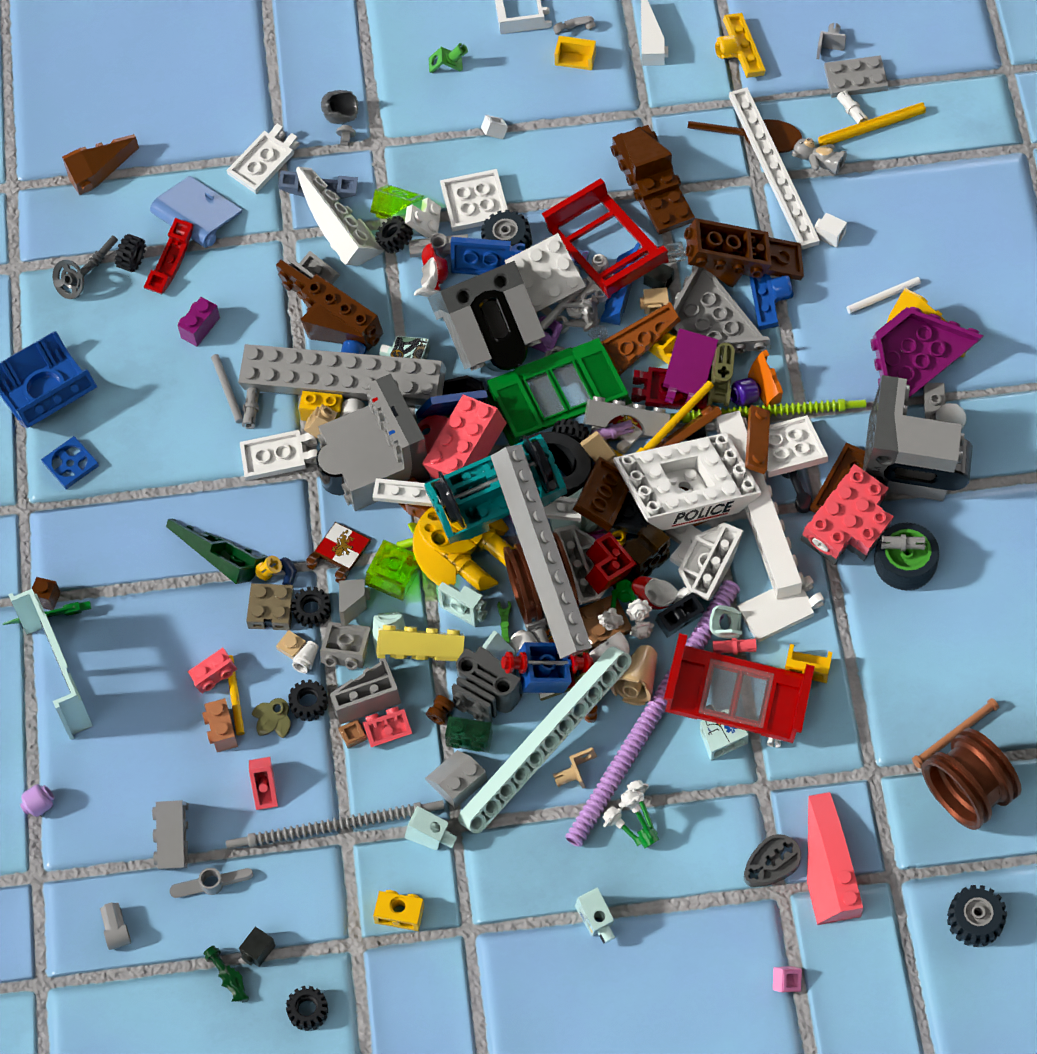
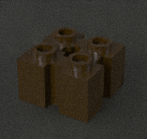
(648, 550)

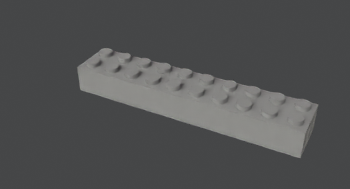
(337, 373)

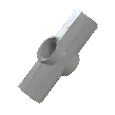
(416, 246)

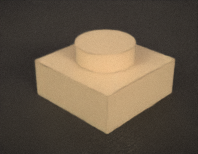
(290, 644)

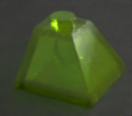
(392, 200)

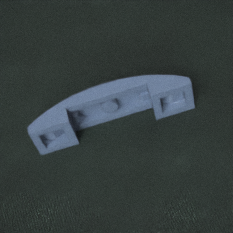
(343, 187)

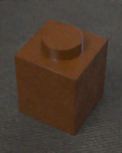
(47, 592)

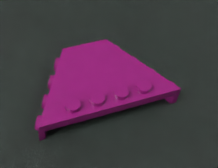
(919, 346)

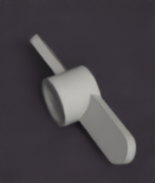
(196, 885)

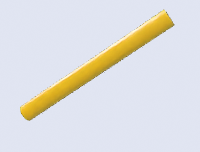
(236, 707)

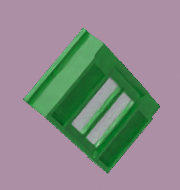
(554, 389)

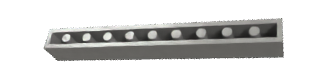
(541, 551)

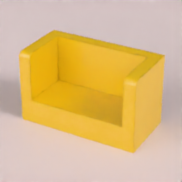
(575, 53)
(797, 662)

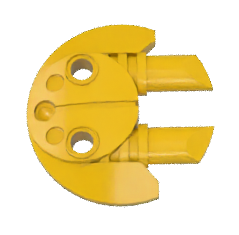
(446, 560)

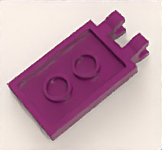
(689, 364)

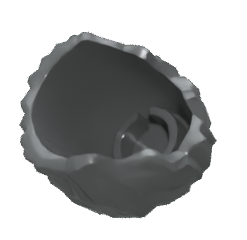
(339, 106)

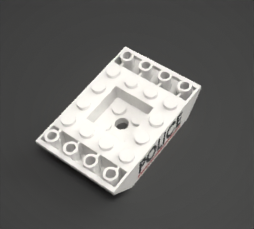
(705, 466)

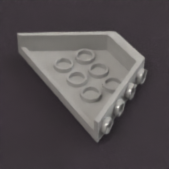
(712, 312)

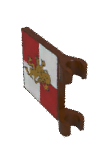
(340, 547)

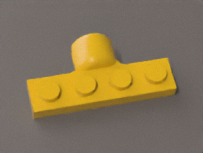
(739, 45)

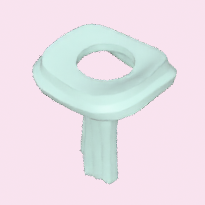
(735, 617)

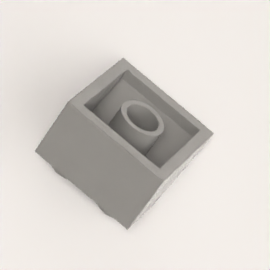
(457, 778)

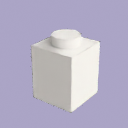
(830, 229)

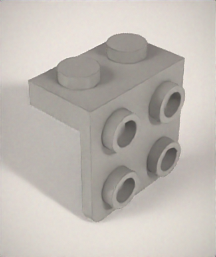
(314, 265)

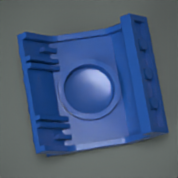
(42, 380)

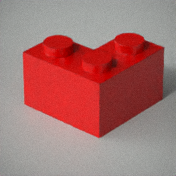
(610, 562)

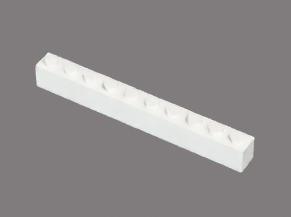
(764, 519)

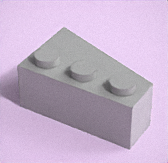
(366, 694)

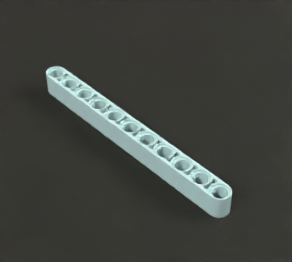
(544, 740)

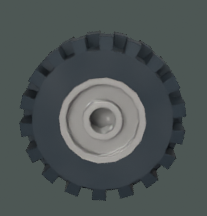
(507, 227)
(976, 915)

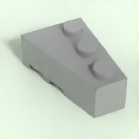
(170, 834)

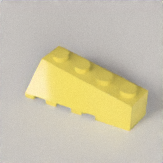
(419, 644)

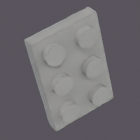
(856, 76)

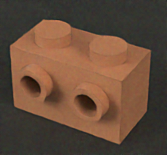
(221, 725)

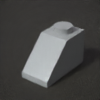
(352, 599)

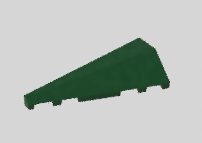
(228, 558)

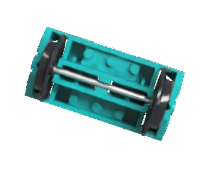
(475, 505)

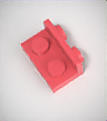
(212, 670)
(386, 727)

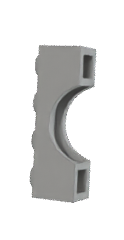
(601, 413)

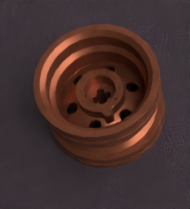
(522, 582)
(971, 778)

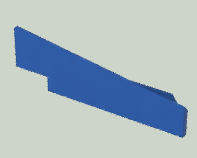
(616, 304)

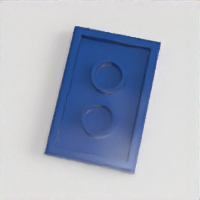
(446, 404)

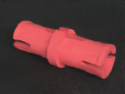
(735, 646)

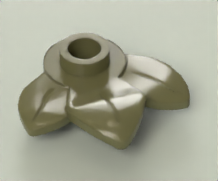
(271, 720)

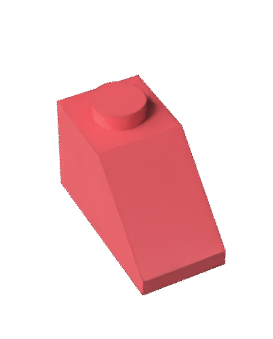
(263, 783)

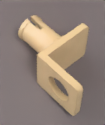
(573, 773)

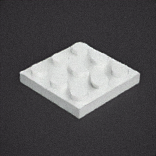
(472, 199)
(547, 272)
(793, 447)

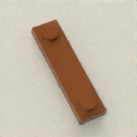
(707, 415)
(757, 439)

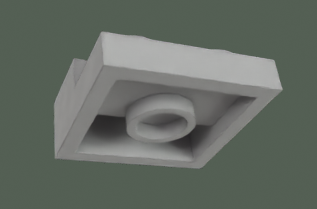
(345, 645)

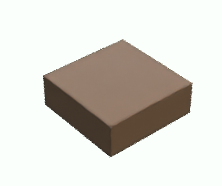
(352, 733)

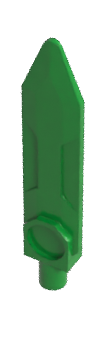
(68, 609)

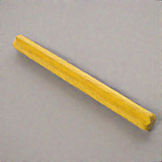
(872, 124)

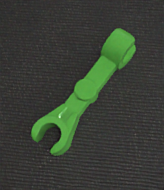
(504, 614)

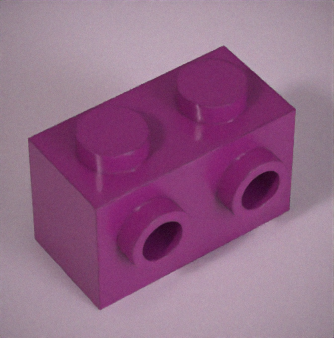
(198, 321)

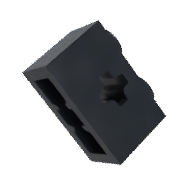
(679, 614)

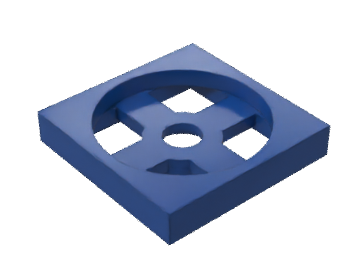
(67, 481)

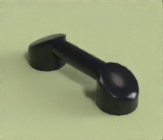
(803, 499)

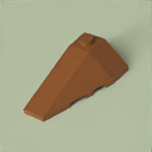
(92, 166)

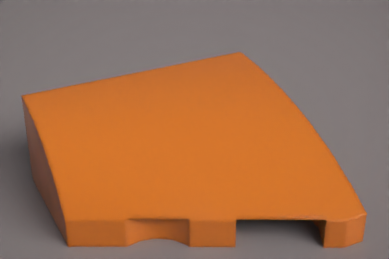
(767, 379)

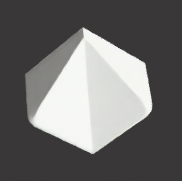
(494, 127)

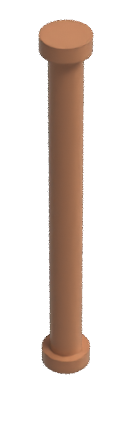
(991, 705)

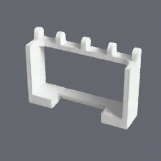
(522, 23)

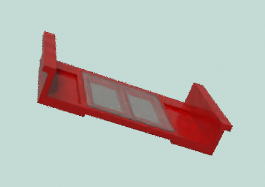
(737, 692)

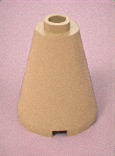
(638, 681)

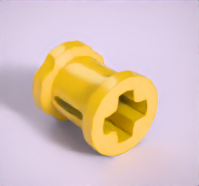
(267, 565)

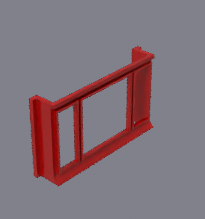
(582, 202)

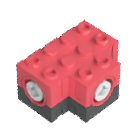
(849, 518)

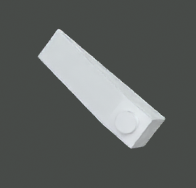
(652, 39)

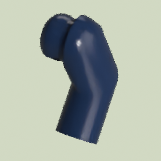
(290, 571)

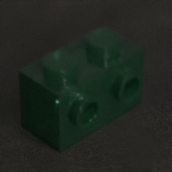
(468, 734)

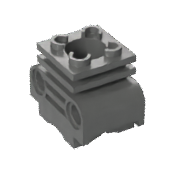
(484, 685)

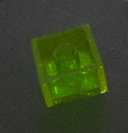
(392, 570)

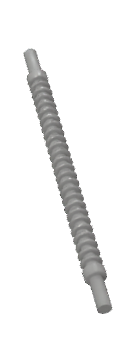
(253, 839)

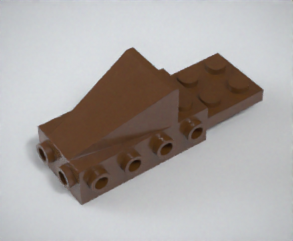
(652, 178)
(738, 251)
(330, 312)

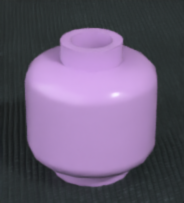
(37, 800)

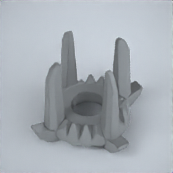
(590, 313)

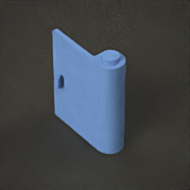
(197, 205)

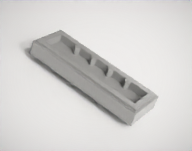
(933, 399)

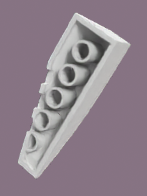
(345, 234)

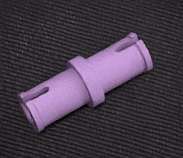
(614, 430)

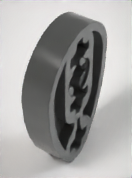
(766, 850)

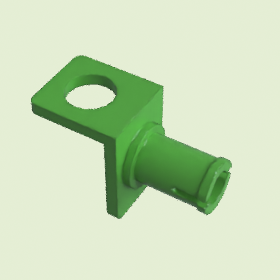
(449, 58)

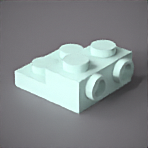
(466, 604)

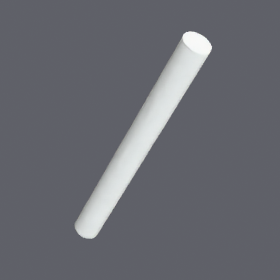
(883, 295)

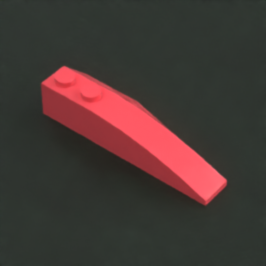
(829, 865)

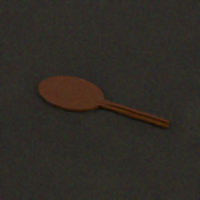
(782, 133)

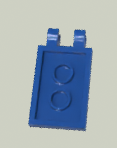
(480, 255)

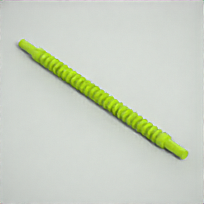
(840, 405)

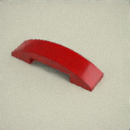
(171, 258)

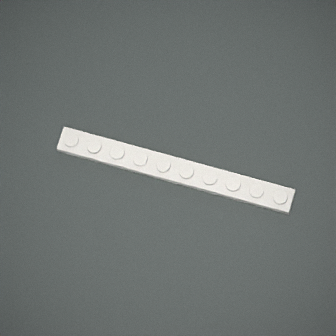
(774, 168)
(415, 494)

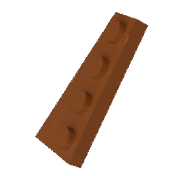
(639, 337)

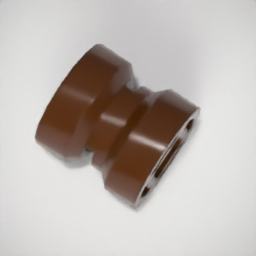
(440, 709)

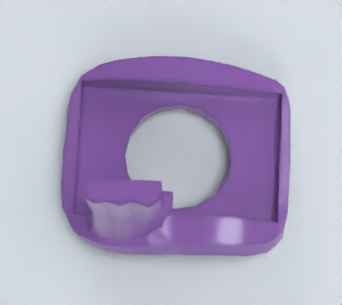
(548, 342)

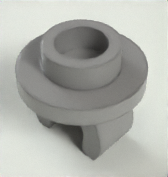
(346, 132)

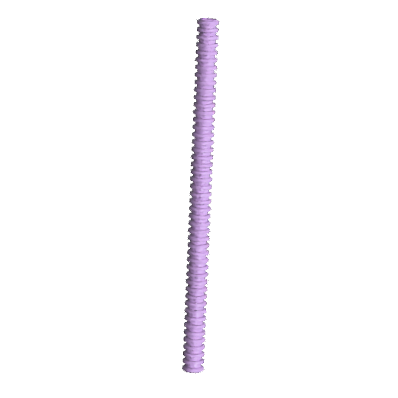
(642, 728)

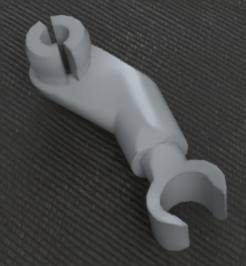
(569, 24)

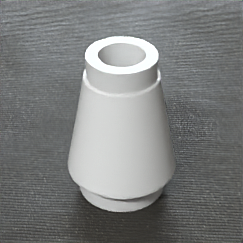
(305, 657)

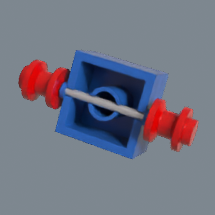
(543, 669)

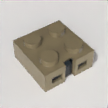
(270, 606)

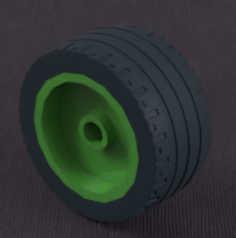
(910, 567)

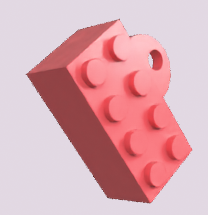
(461, 437)

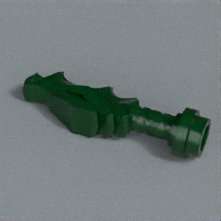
(231, 979)

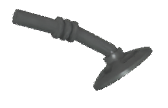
(73, 277)

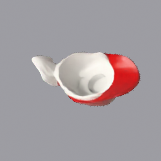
(434, 272)
(657, 592)

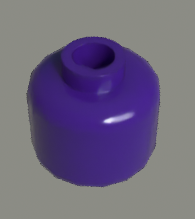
(745, 392)

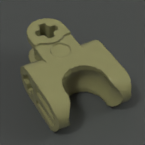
(721, 374)

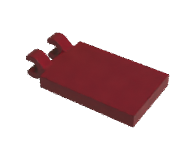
(655, 393)

